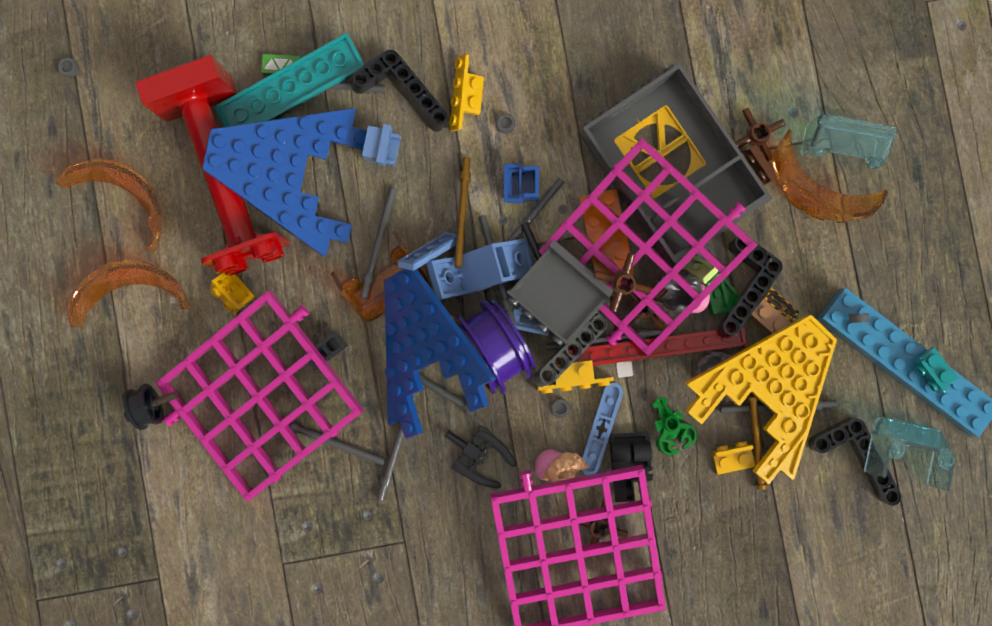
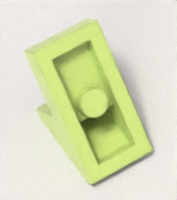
(701, 269)

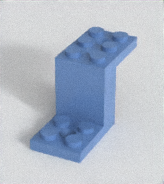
(480, 269)

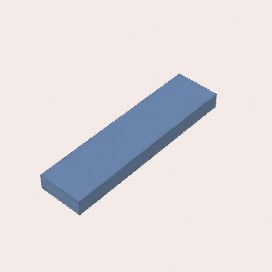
(428, 251)

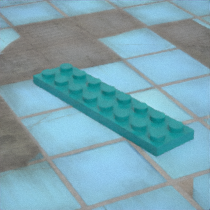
(292, 84)

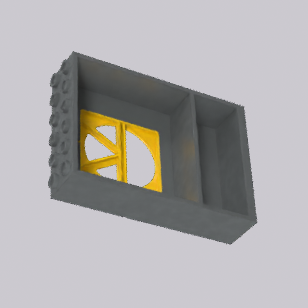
(714, 167)

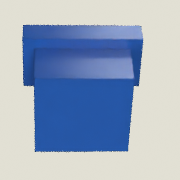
(521, 183)

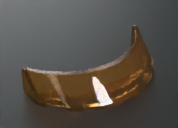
(124, 177)
(814, 198)
(117, 275)

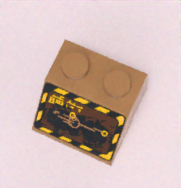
(774, 312)

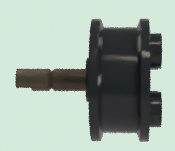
(145, 406)

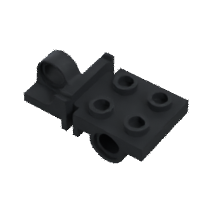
(630, 451)

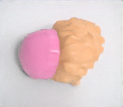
(558, 466)

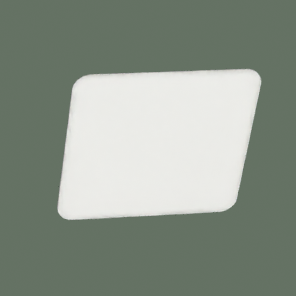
(624, 369)

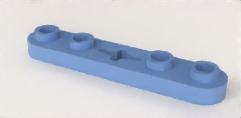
(606, 410)

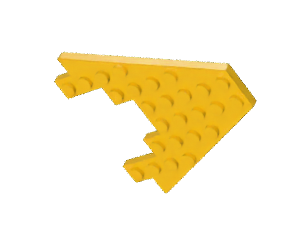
(785, 375)

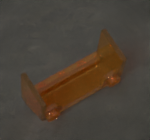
(374, 305)

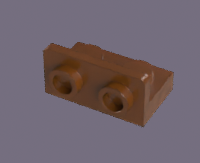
(759, 165)

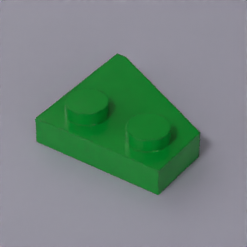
(721, 297)

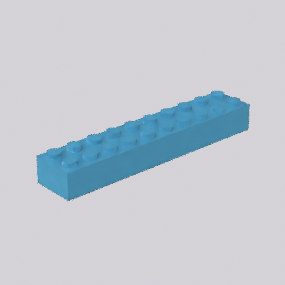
(894, 354)

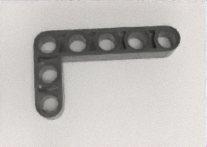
(564, 357)

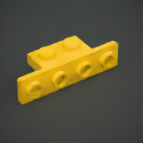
(466, 93)
(577, 374)

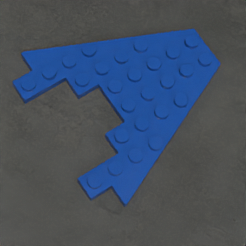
(268, 165)
(418, 336)

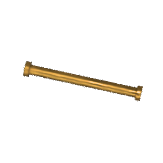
(756, 437)

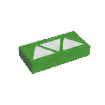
(274, 63)

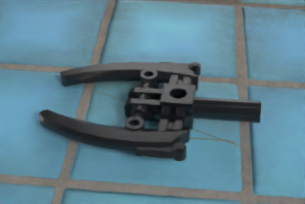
(472, 451)

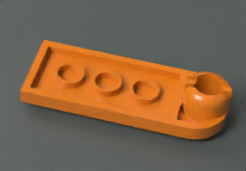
(597, 224)

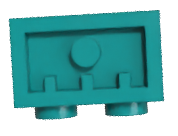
(935, 370)

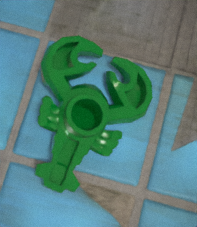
(670, 428)

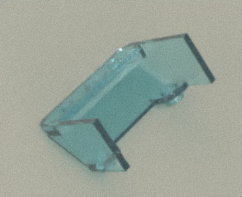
(849, 138)
(890, 441)

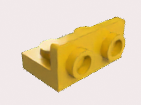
(231, 292)
(733, 458)

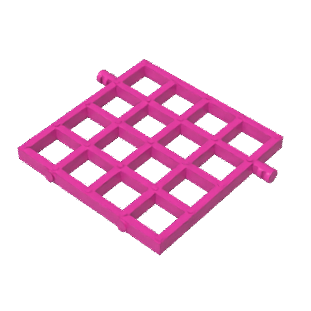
(646, 247)
(258, 396)
(580, 552)

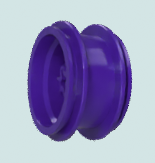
(497, 344)

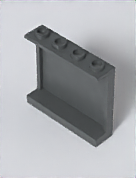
(559, 294)

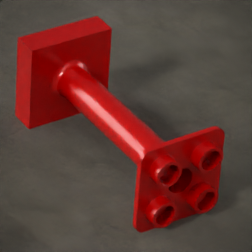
(189, 93)

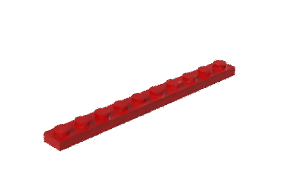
(670, 346)

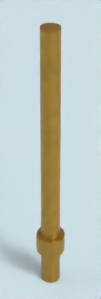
(465, 178)

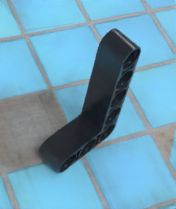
(403, 85)
(752, 288)
(854, 437)

